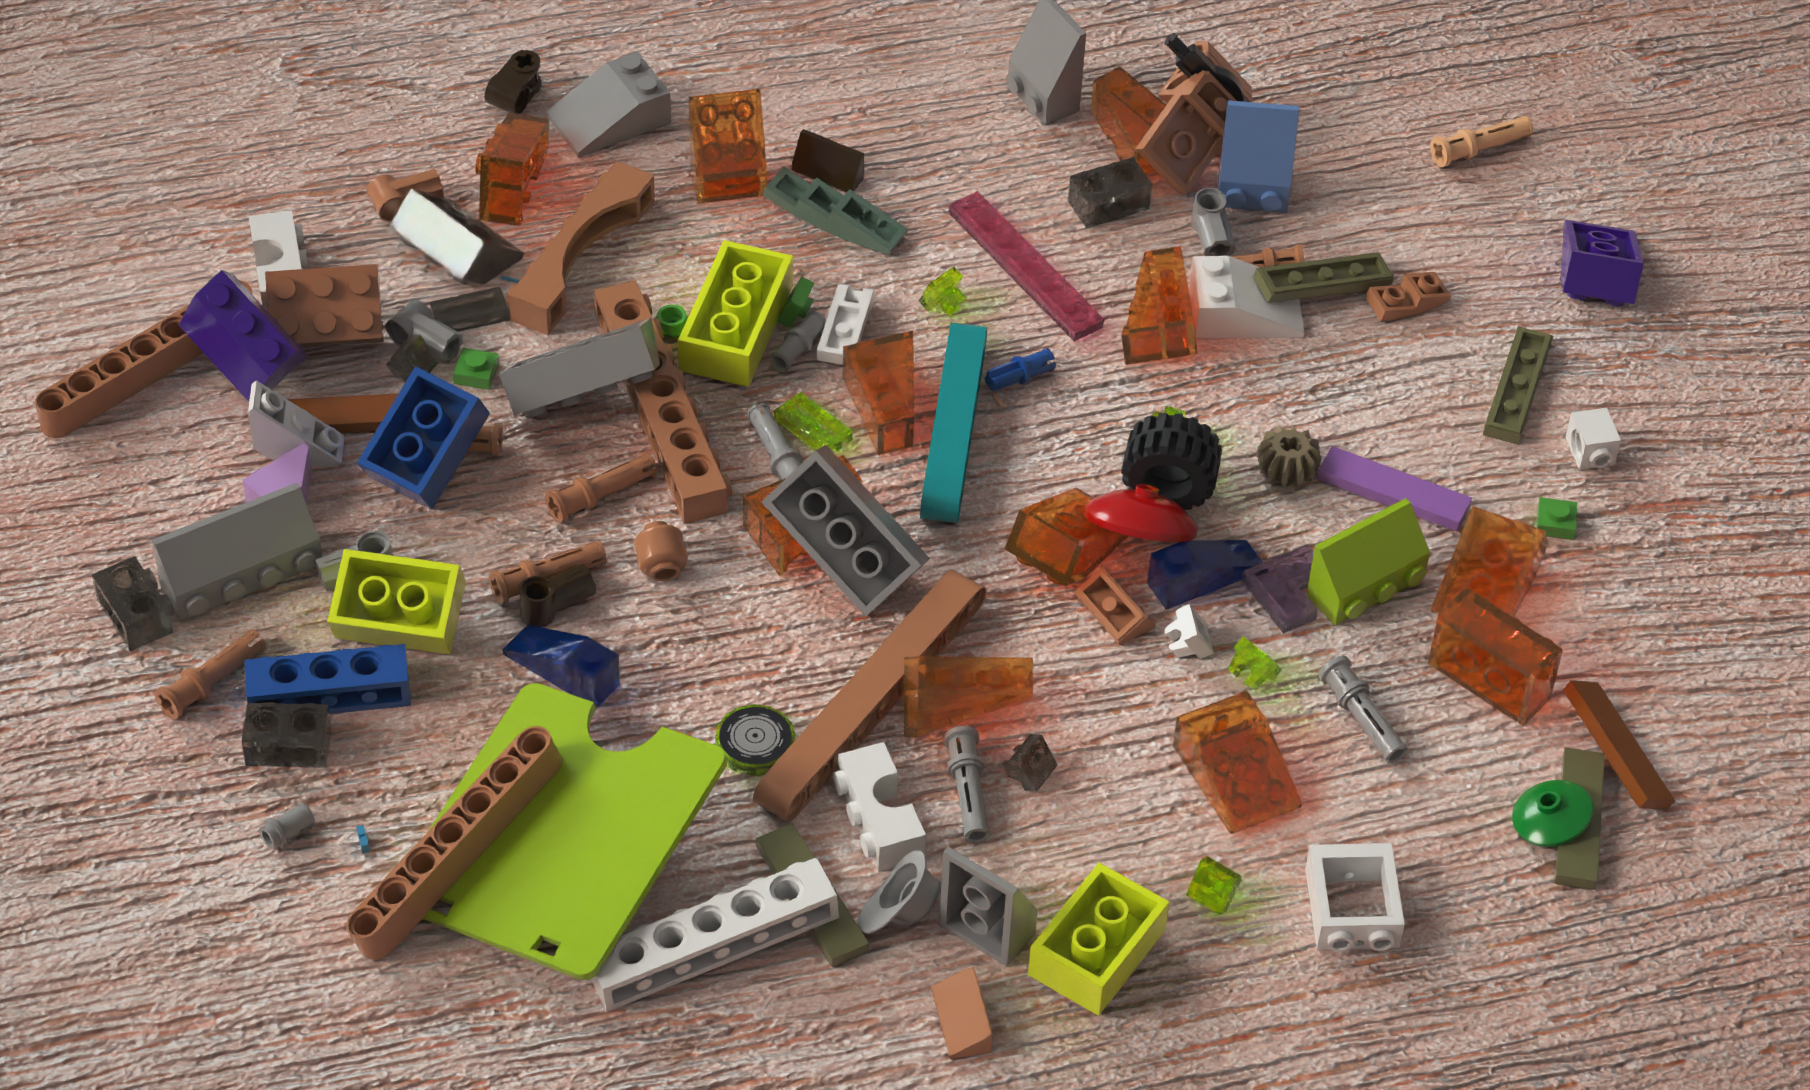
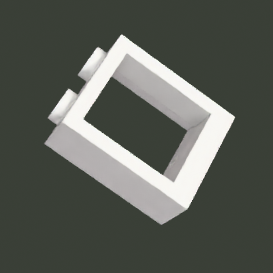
(1354, 863)

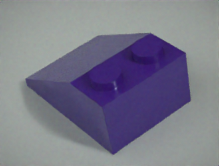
(1600, 263)

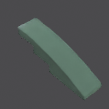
(839, 215)

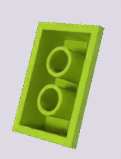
(1368, 563)

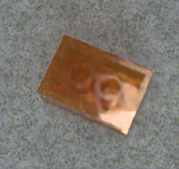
(1494, 656)

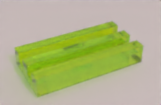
(808, 427)

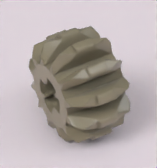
(1289, 456)

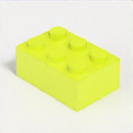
(396, 601)
(1098, 938)

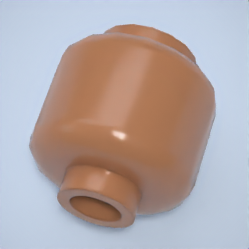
(661, 551)

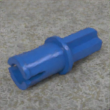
(1020, 369)

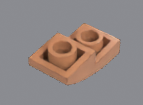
(1413, 296)

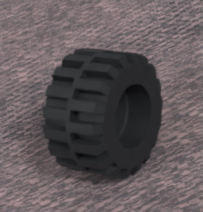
(1174, 457)

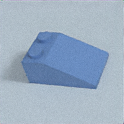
(1258, 155)

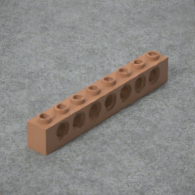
(668, 413)

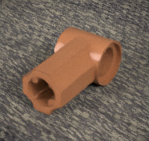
(388, 193)

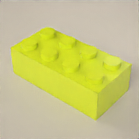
(735, 313)

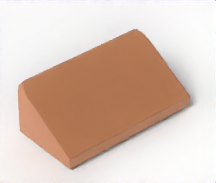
(1113, 607)
(962, 1015)

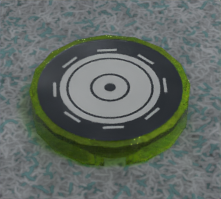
(754, 738)

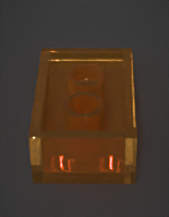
(1060, 539)
(1494, 561)

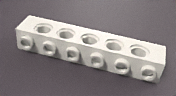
(735, 935)

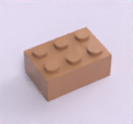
(327, 304)

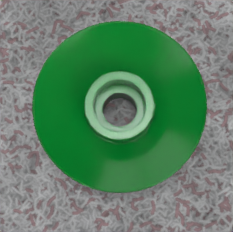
(1552, 813)

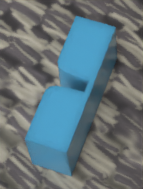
(362, 839)

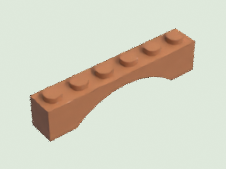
(615, 202)

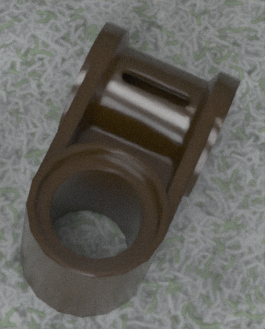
(515, 82)

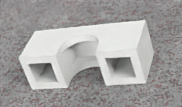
(276, 245)
(866, 779)

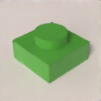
(797, 303)
(476, 368)
(1557, 517)

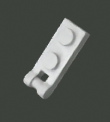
(844, 322)

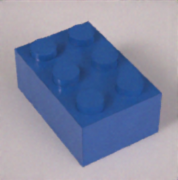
(423, 437)

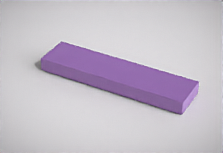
(1391, 486)

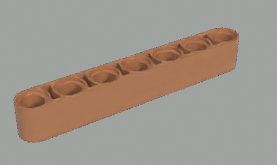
(116, 376)
(454, 843)

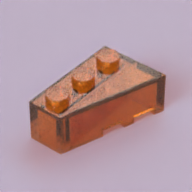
(1125, 112)
(508, 165)
(882, 388)
(960, 688)

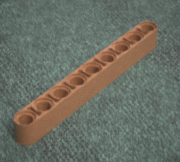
(867, 696)

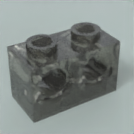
(1109, 192)
(133, 603)
(286, 735)

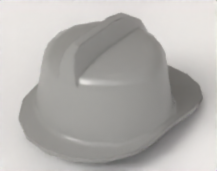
(903, 896)

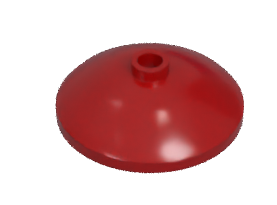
(1142, 515)

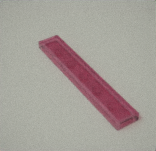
(1026, 266)

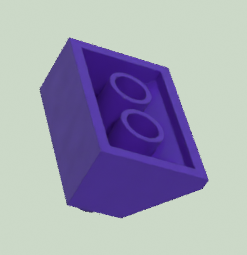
(240, 335)

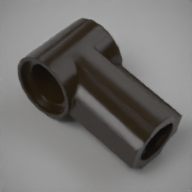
(544, 596)

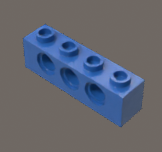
(341, 679)

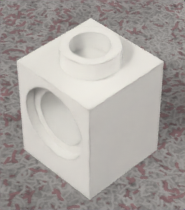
(1593, 438)

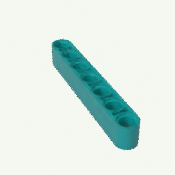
(953, 423)

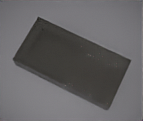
(471, 309)

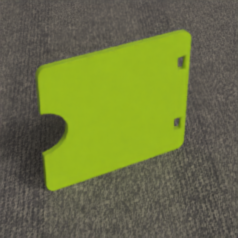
(585, 843)

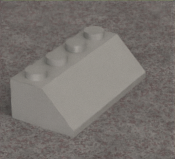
(581, 368)
(845, 530)
(237, 552)

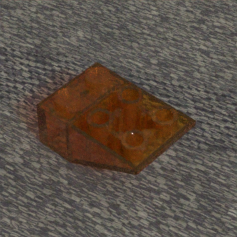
(727, 146)
(1236, 761)

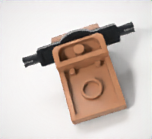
(1195, 114)

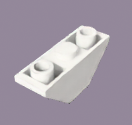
(282, 426)

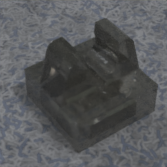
(411, 354)
(1031, 763)

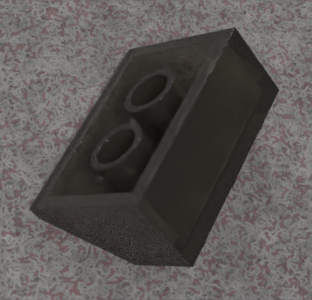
(453, 238)

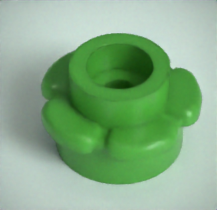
(672, 320)

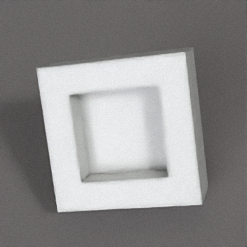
(1192, 634)

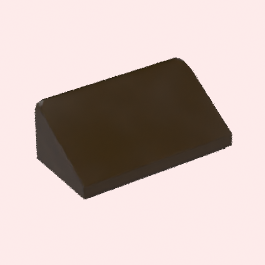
(828, 161)

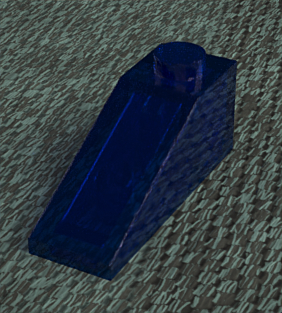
(1197, 568)
(567, 661)

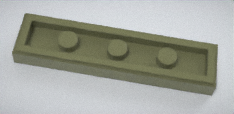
(1322, 277)
(1518, 385)
(1579, 859)
(837, 939)

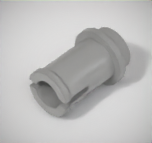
(279, 830)

